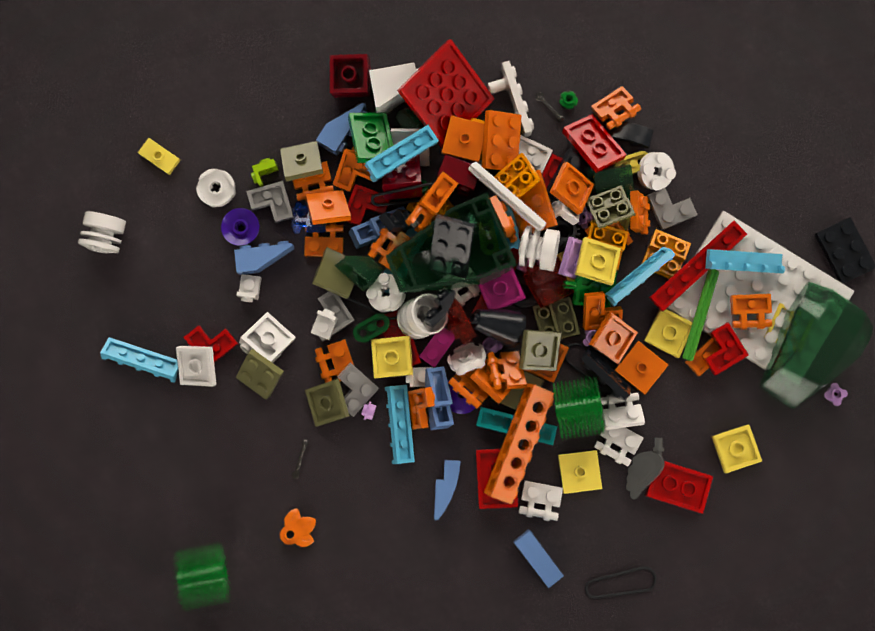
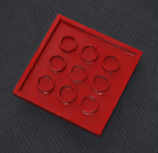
(445, 89)

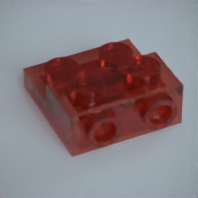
(546, 285)
(459, 323)

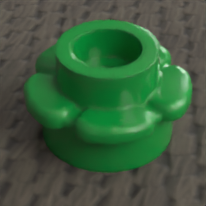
(568, 104)

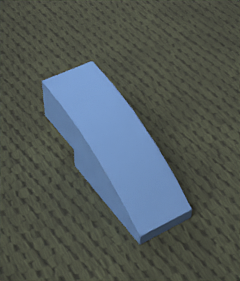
(368, 231)
(440, 414)
(446, 486)
(538, 558)

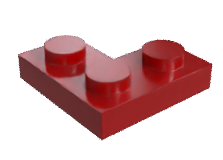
(361, 201)
(221, 343)
(730, 349)

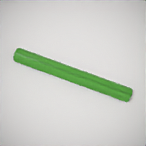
(700, 315)

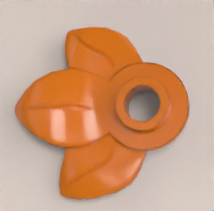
(300, 527)

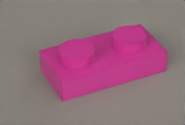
(437, 347)

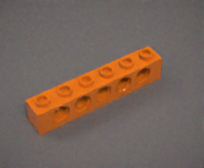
(510, 449)

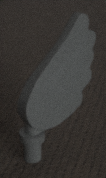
(645, 469)

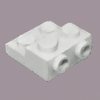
(267, 338)

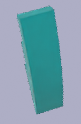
(501, 422)

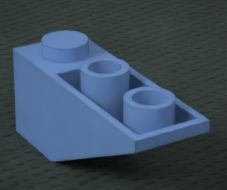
(337, 131)
(257, 259)

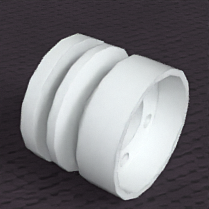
(102, 232)
(539, 248)
(412, 315)

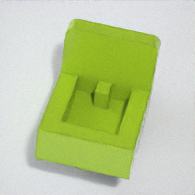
(264, 167)

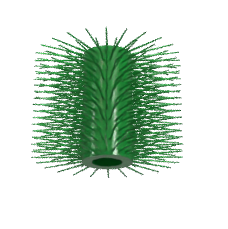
(578, 407)
(198, 576)

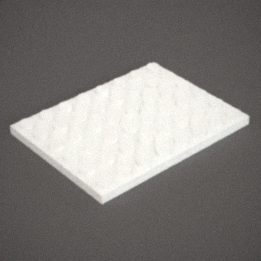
(782, 287)

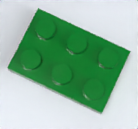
(369, 135)

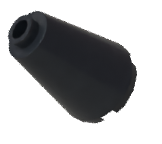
(499, 325)

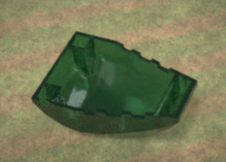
(489, 254)
(815, 344)

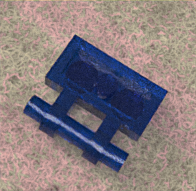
(298, 222)

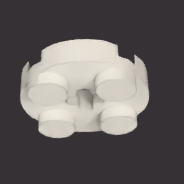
(666, 170)
(214, 198)
(386, 303)
(467, 358)

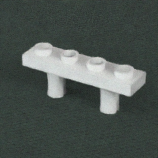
(509, 83)

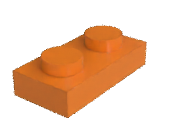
(699, 365)

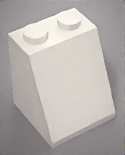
(386, 83)

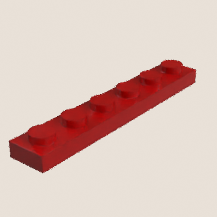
(695, 267)

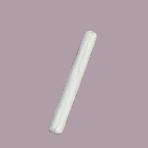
(507, 196)

